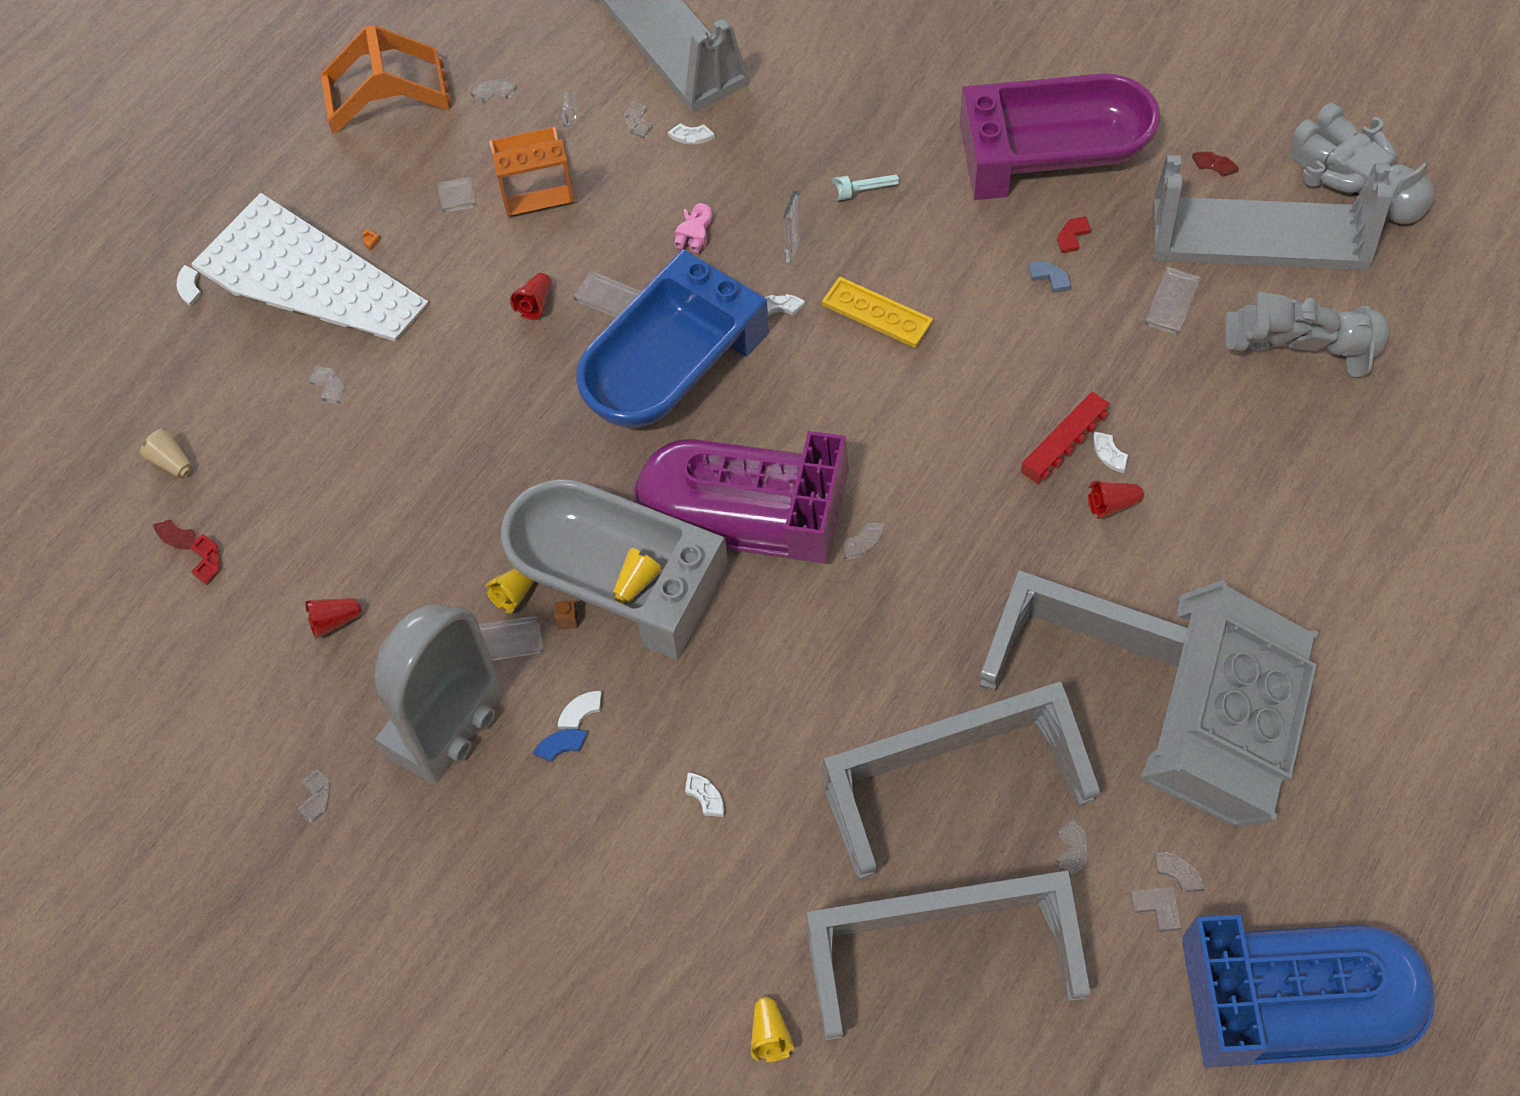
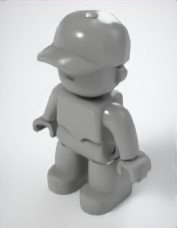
(1351, 158)
(1303, 325)

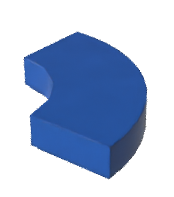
(560, 742)

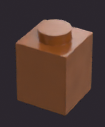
(566, 614)

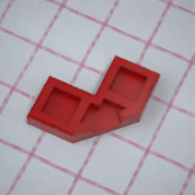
(1074, 227)
(209, 566)

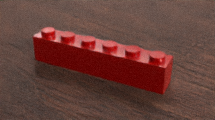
(1065, 437)

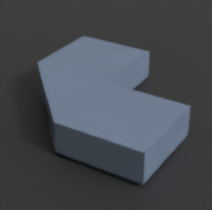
(1043, 269)

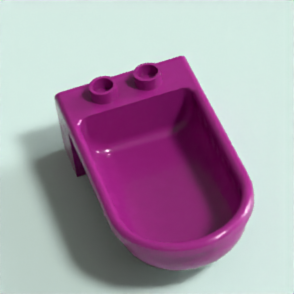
(1052, 126)
(752, 495)

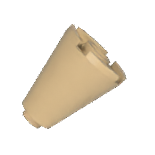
(166, 453)

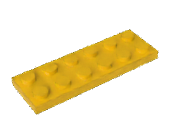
(877, 312)

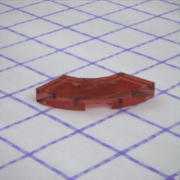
(1220, 164)
(174, 536)

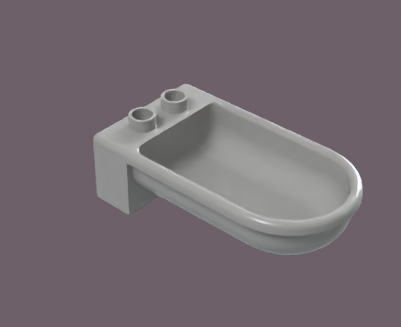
(578, 542)
(434, 688)

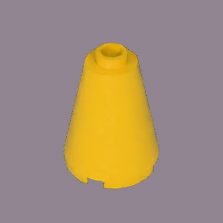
(635, 575)
(508, 590)
(769, 1032)

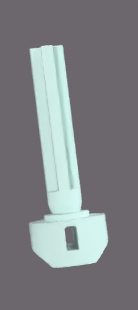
(846, 187)

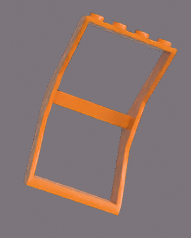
(380, 83)
(529, 153)

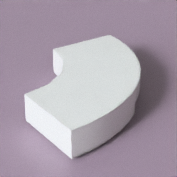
(690, 135)
(187, 285)
(785, 304)
(1108, 452)
(579, 709)
(706, 794)

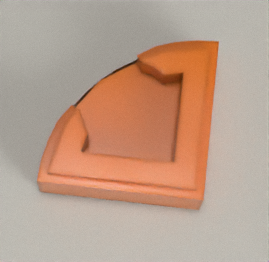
(370, 239)

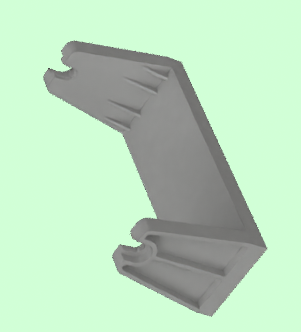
(682, 50)
(1268, 230)
(1081, 614)
(1044, 706)
(1050, 891)

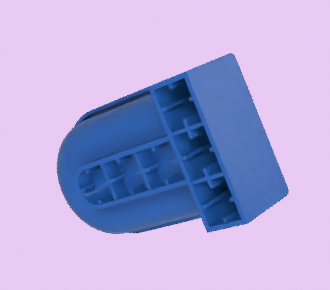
(668, 341)
(1304, 992)

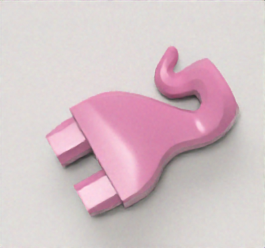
(693, 230)

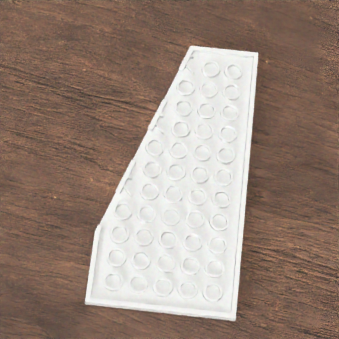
(299, 269)

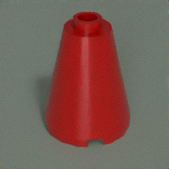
(532, 296)
(1112, 497)
(331, 614)

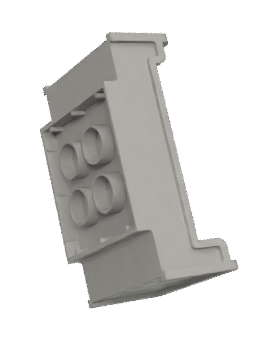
(1233, 707)

